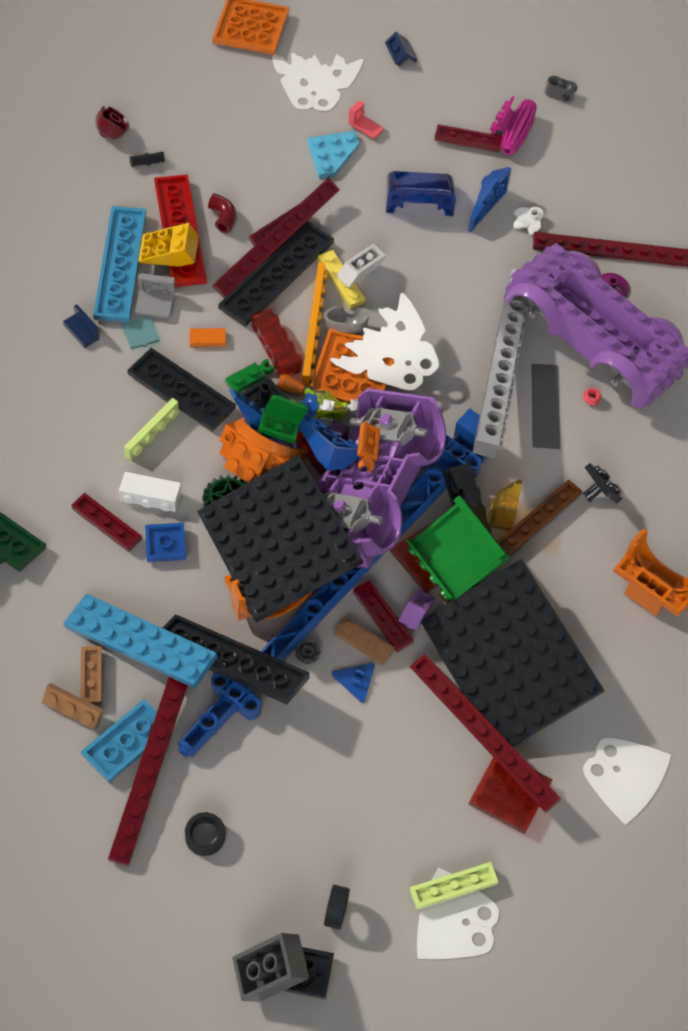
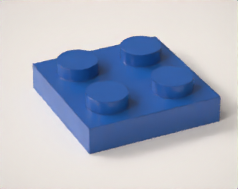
(165, 542)

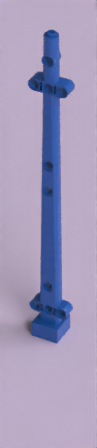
(324, 599)

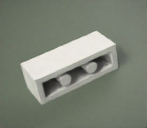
(361, 265)
(150, 492)

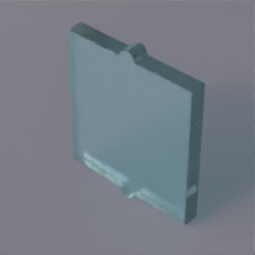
(140, 332)

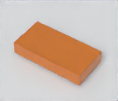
(207, 337)

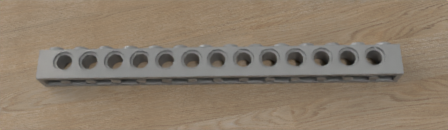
(501, 376)

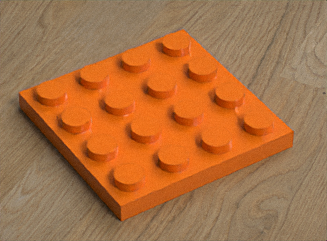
(251, 25)
(336, 380)

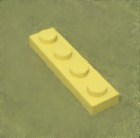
(352, 296)

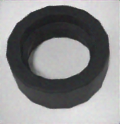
(204, 850)
(336, 907)

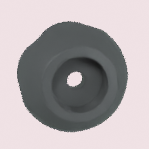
(307, 646)

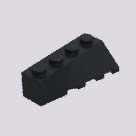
(461, 481)

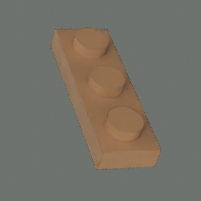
(363, 640)
(91, 674)
(72, 706)

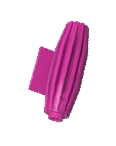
(514, 124)

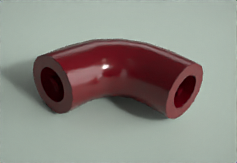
(226, 210)

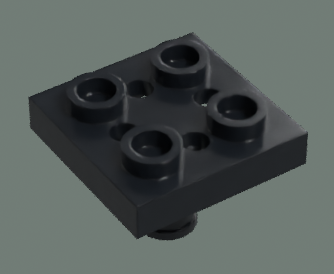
(262, 392)
(601, 484)
(319, 962)

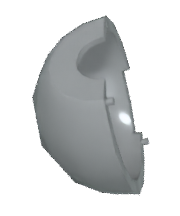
(342, 321)

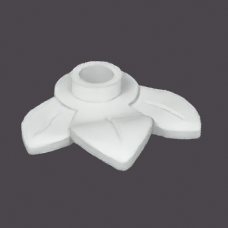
(527, 220)

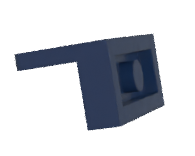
(400, 49)
(82, 327)

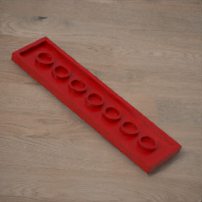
(176, 209)

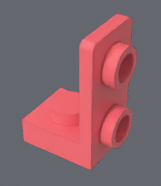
(361, 122)

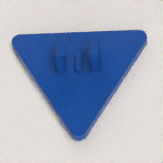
(355, 679)

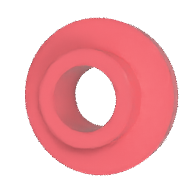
(592, 392)

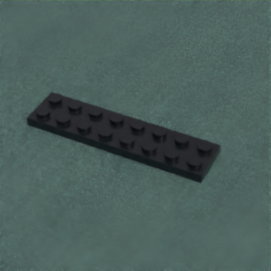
(276, 273)
(242, 662)

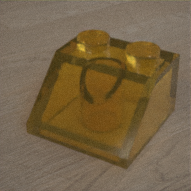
(504, 506)

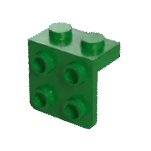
(282, 418)

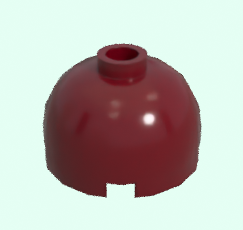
(111, 123)

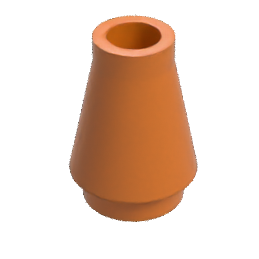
(289, 384)

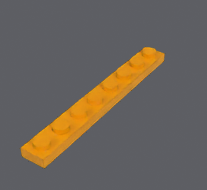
(314, 328)

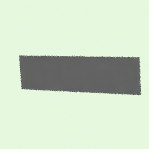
(545, 406)

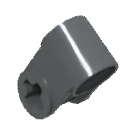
(559, 88)

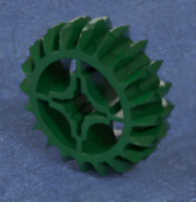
(220, 488)

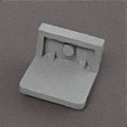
(155, 295)

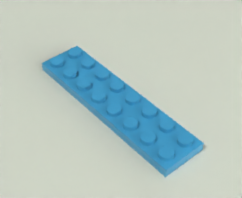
(120, 264)
(141, 640)

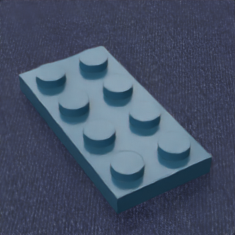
(121, 742)

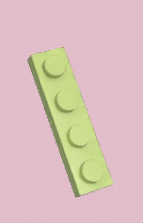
(151, 429)
(453, 885)

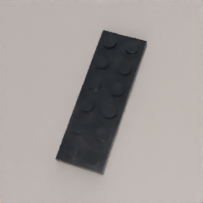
(174, 382)

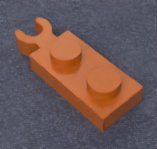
(368, 445)

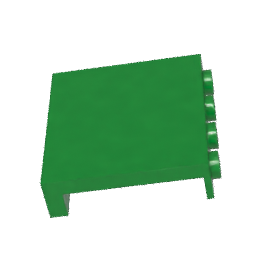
(457, 550)

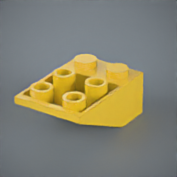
(169, 246)

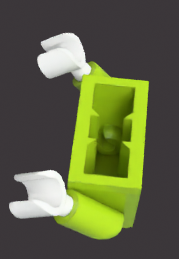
(330, 406)

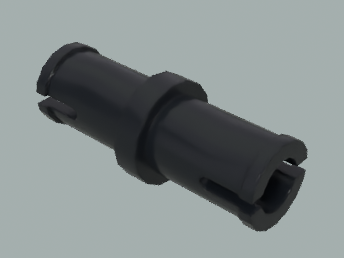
(147, 159)

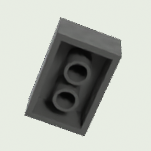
(270, 967)

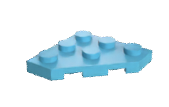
(332, 152)

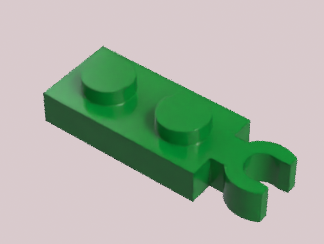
(249, 376)

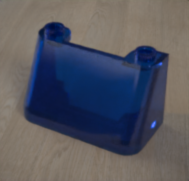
(420, 188)

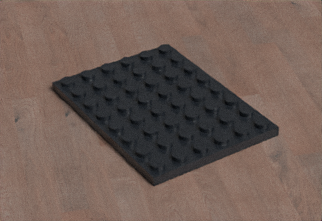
(279, 538)
(512, 654)

